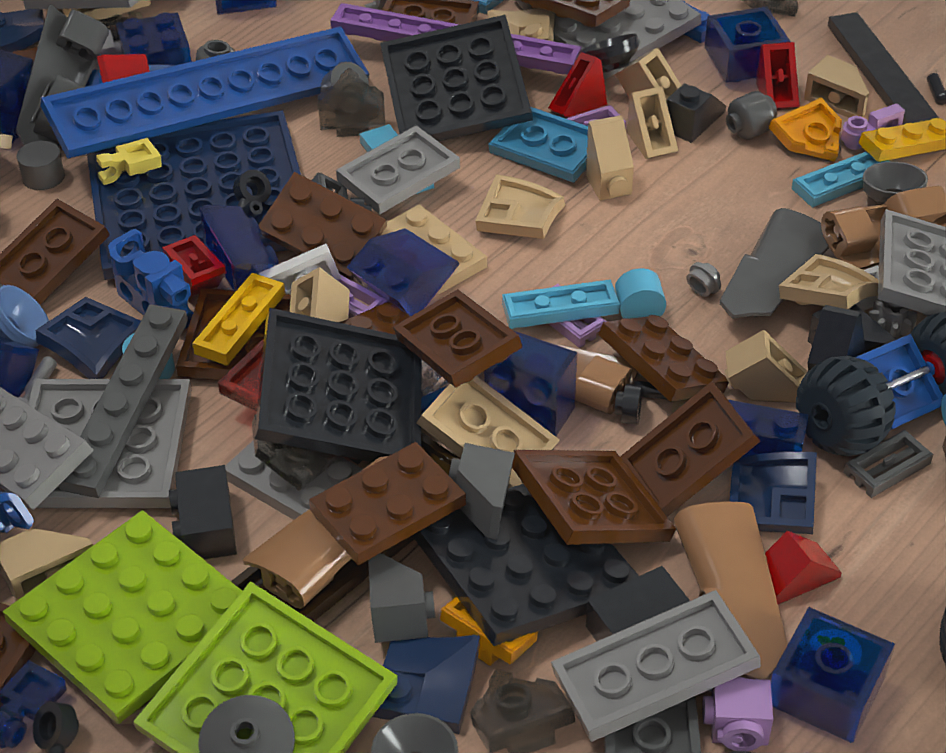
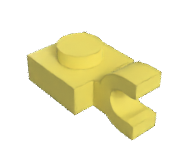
(132, 157)

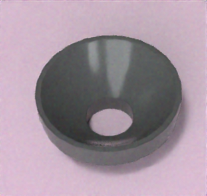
(890, 178)
(415, 735)

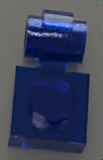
(23, 697)

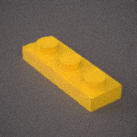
(905, 139)
(238, 319)

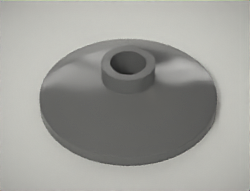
(265, 717)

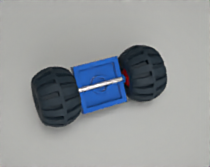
(866, 396)

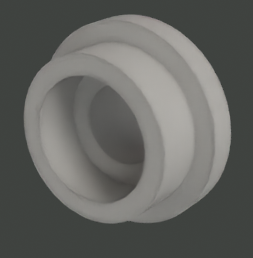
(704, 279)

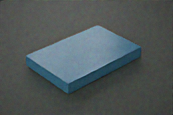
(545, 144)

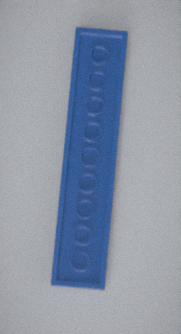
(195, 92)

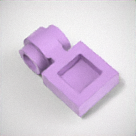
(881, 118)

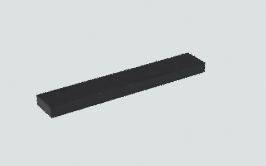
(880, 67)

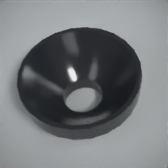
(614, 52)

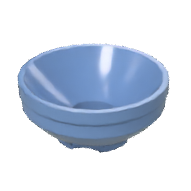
(20, 315)

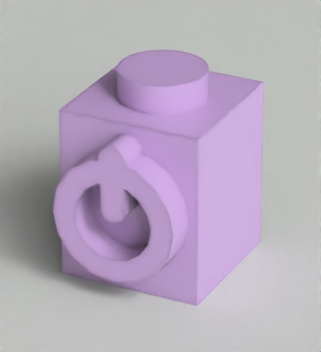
(740, 713)

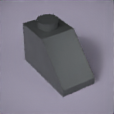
(485, 479)
(398, 601)

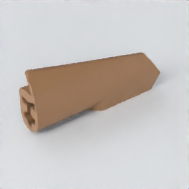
(855, 231)
(600, 378)
(730, 558)
(299, 559)

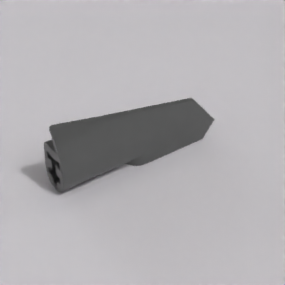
(61, 64)
(781, 250)

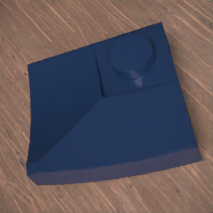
(20, 29)
(88, 336)
(778, 489)
(432, 678)

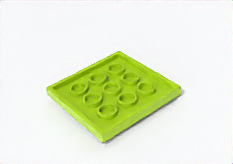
(124, 614)
(273, 654)

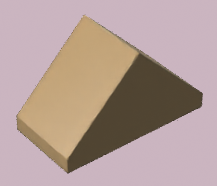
(650, 123)

